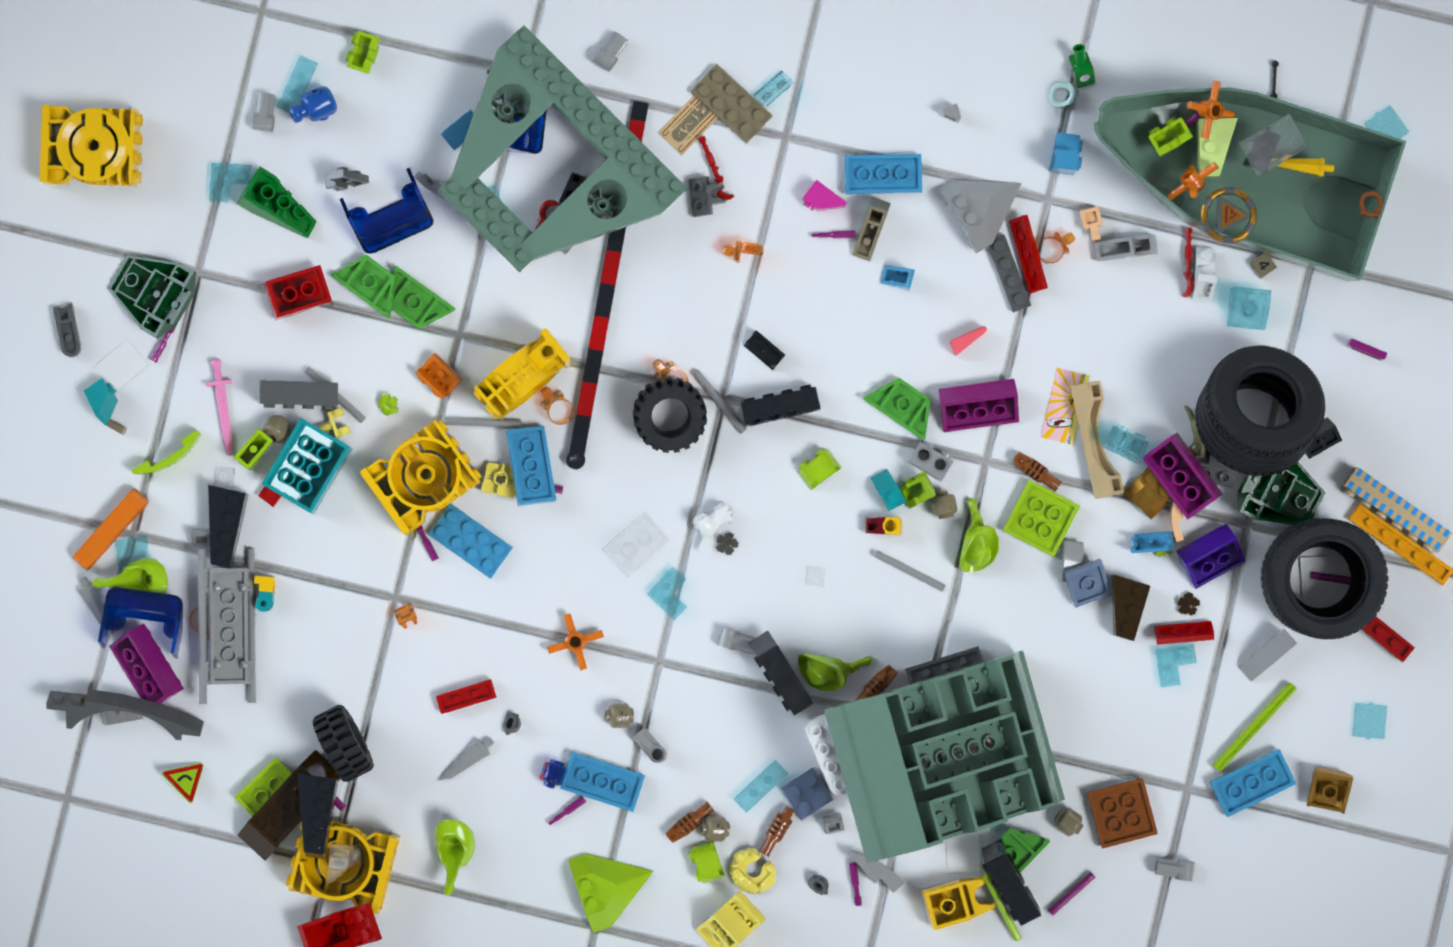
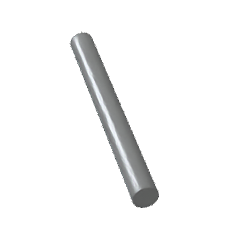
(341, 400)
(719, 401)
(483, 422)
(910, 571)

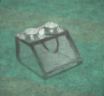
(341, 859)

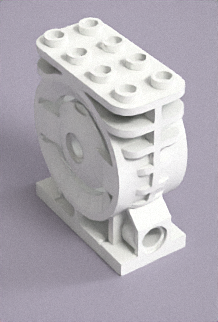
(824, 751)

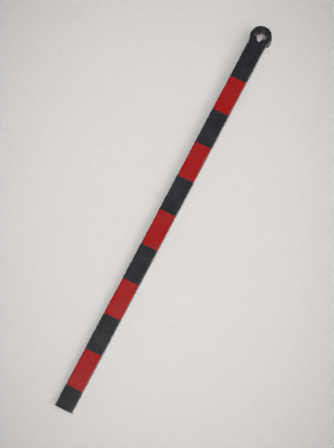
(601, 319)

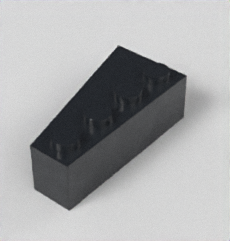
(780, 406)
(225, 524)
(781, 673)
(317, 809)
(1010, 883)

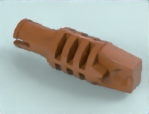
(1036, 470)
(878, 682)
(689, 823)
(777, 830)

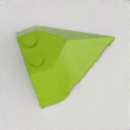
(605, 887)

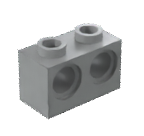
(929, 464)

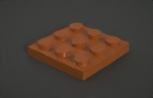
(1122, 813)

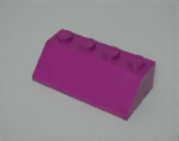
(979, 405)
(1182, 476)
(146, 665)

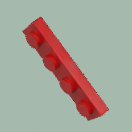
(1028, 254)

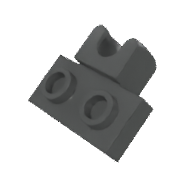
(343, 177)
(704, 196)
(1218, 472)

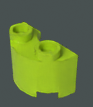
(364, 51)
(1170, 136)
(818, 469)
(917, 490)
(707, 862)

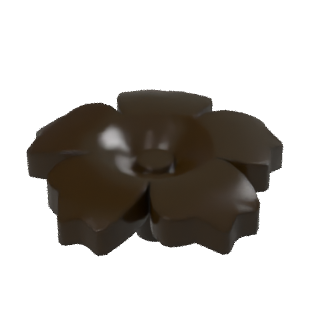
(1188, 604)

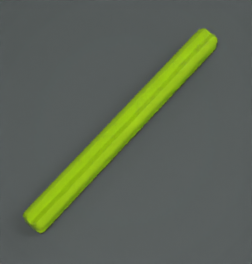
(1254, 727)

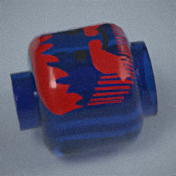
(553, 773)

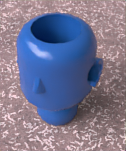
(315, 105)

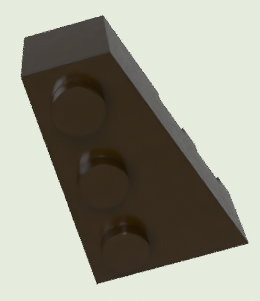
(1128, 605)

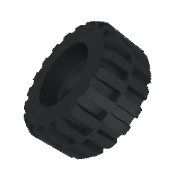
(677, 438)
(343, 743)

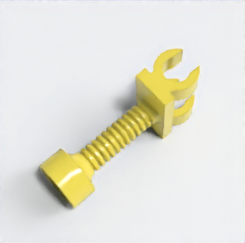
(331, 425)

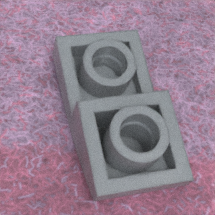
(425, 181)
(1071, 556)

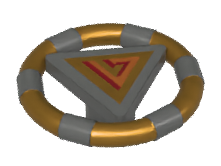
(1228, 215)

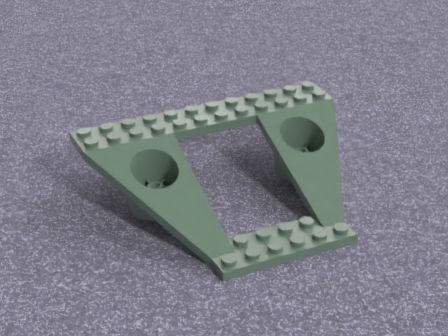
(629, 178)

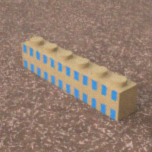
(1396, 509)

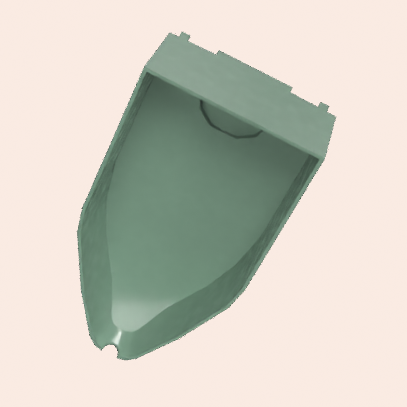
(1298, 213)

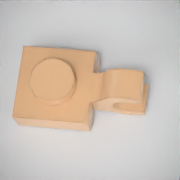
(1091, 220)

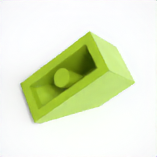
(254, 449)

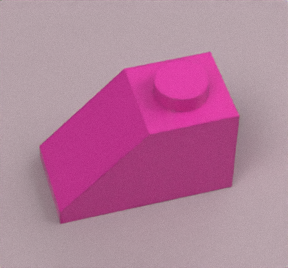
(822, 198)

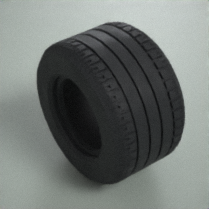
(1239, 441)
(1359, 602)

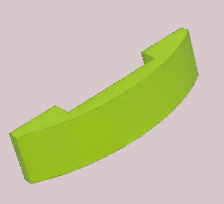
(188, 442)

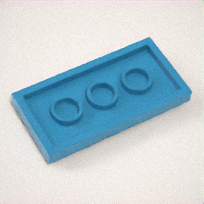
(883, 174)
(530, 465)
(470, 541)
(602, 781)
(1252, 783)

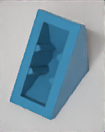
(897, 277)

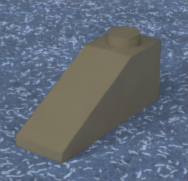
(871, 229)

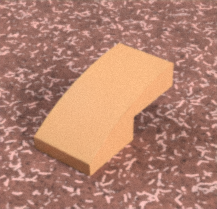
(1176, 515)

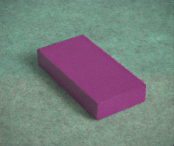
(1366, 349)

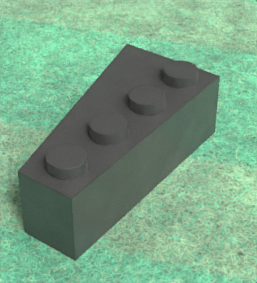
(298, 393)

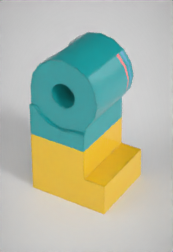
(266, 592)

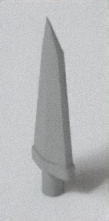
(93, 599)
(471, 756)

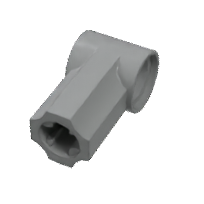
(607, 56)
(264, 118)
(733, 640)
(649, 744)
(1179, 869)

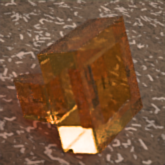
(405, 614)

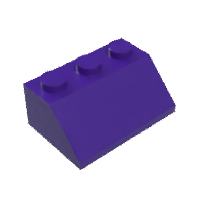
(1211, 556)

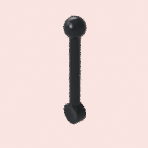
(1275, 64)

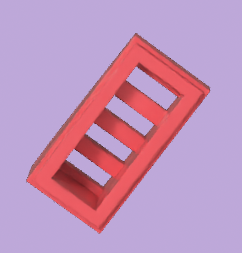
(962, 342)

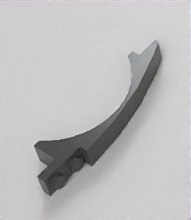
(95, 701)

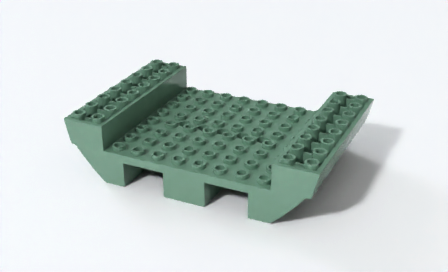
(914, 807)

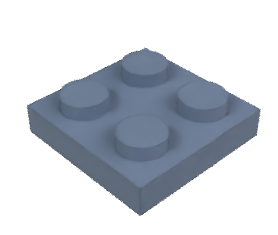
(1087, 583)
(807, 793)

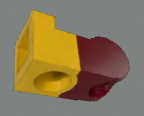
(884, 525)

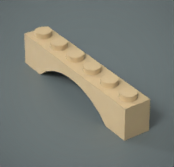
(1088, 402)

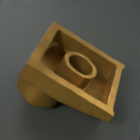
(1148, 493)
(1329, 789)

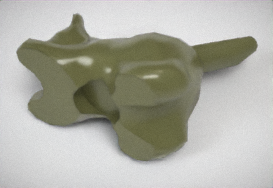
(1197, 446)

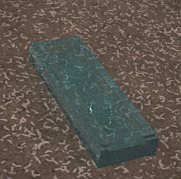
(297, 83)
(760, 786)

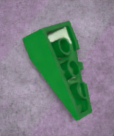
(271, 201)

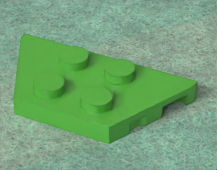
(370, 283)
(417, 302)
(902, 405)
(1023, 846)

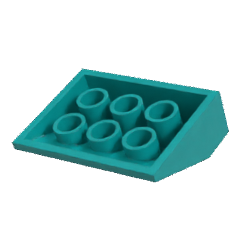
(307, 466)

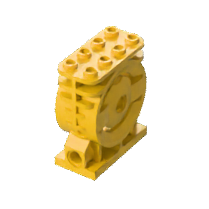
(120, 172)
(522, 375)
(432, 438)
(308, 881)

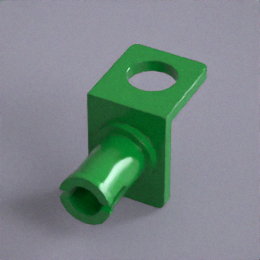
(1082, 66)

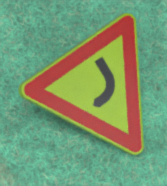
(185, 780)

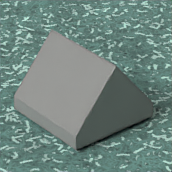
(952, 113)
(200, 537)
(833, 823)

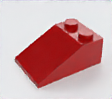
(297, 292)

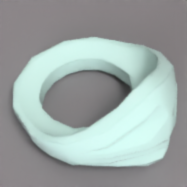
(1065, 85)

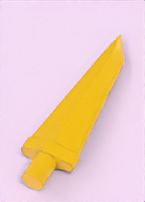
(1309, 166)

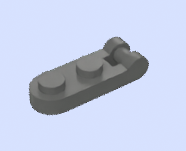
(67, 330)

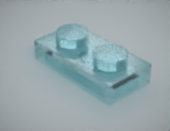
(773, 88)

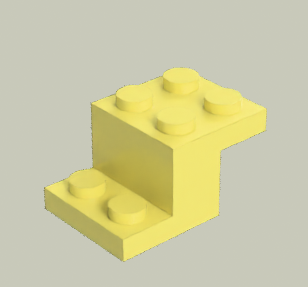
(731, 922)

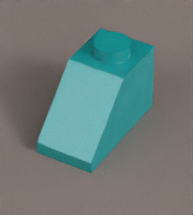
(102, 399)
(888, 490)

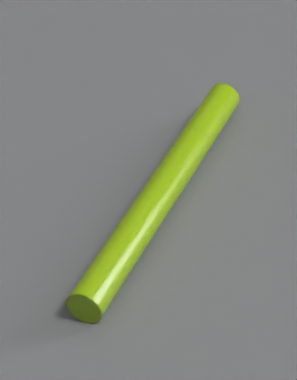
(1003, 909)

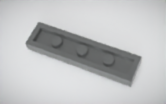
(1009, 274)
(944, 665)

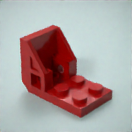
(342, 928)

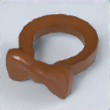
(1375, 213)

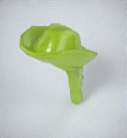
(980, 543)
(140, 574)
(827, 672)
(455, 848)

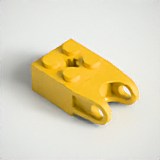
(962, 902)

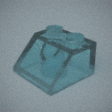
(1248, 308)
(1126, 444)

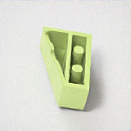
(1216, 146)

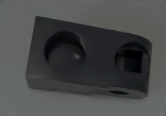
(573, 183)

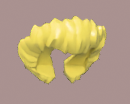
(743, 881)

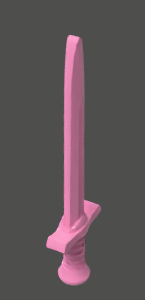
(222, 404)

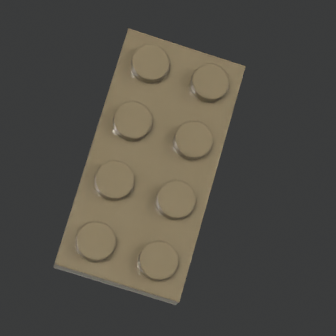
(731, 103)

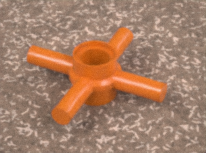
(1210, 109)
(1192, 181)
(584, 639)

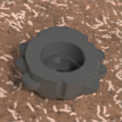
(511, 723)
(819, 884)

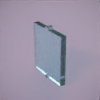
(1388, 123)
(131, 550)
(1369, 720)

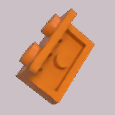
(438, 376)

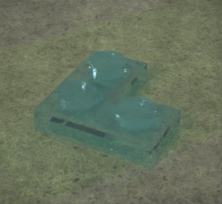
(222, 176)
(664, 594)
(1168, 662)

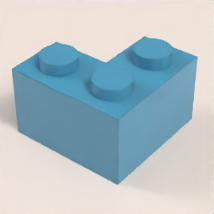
(1066, 154)

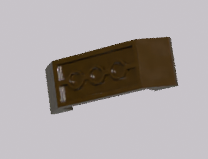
(282, 810)

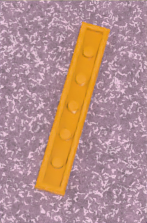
(1400, 544)

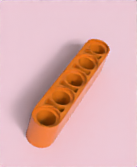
(110, 529)

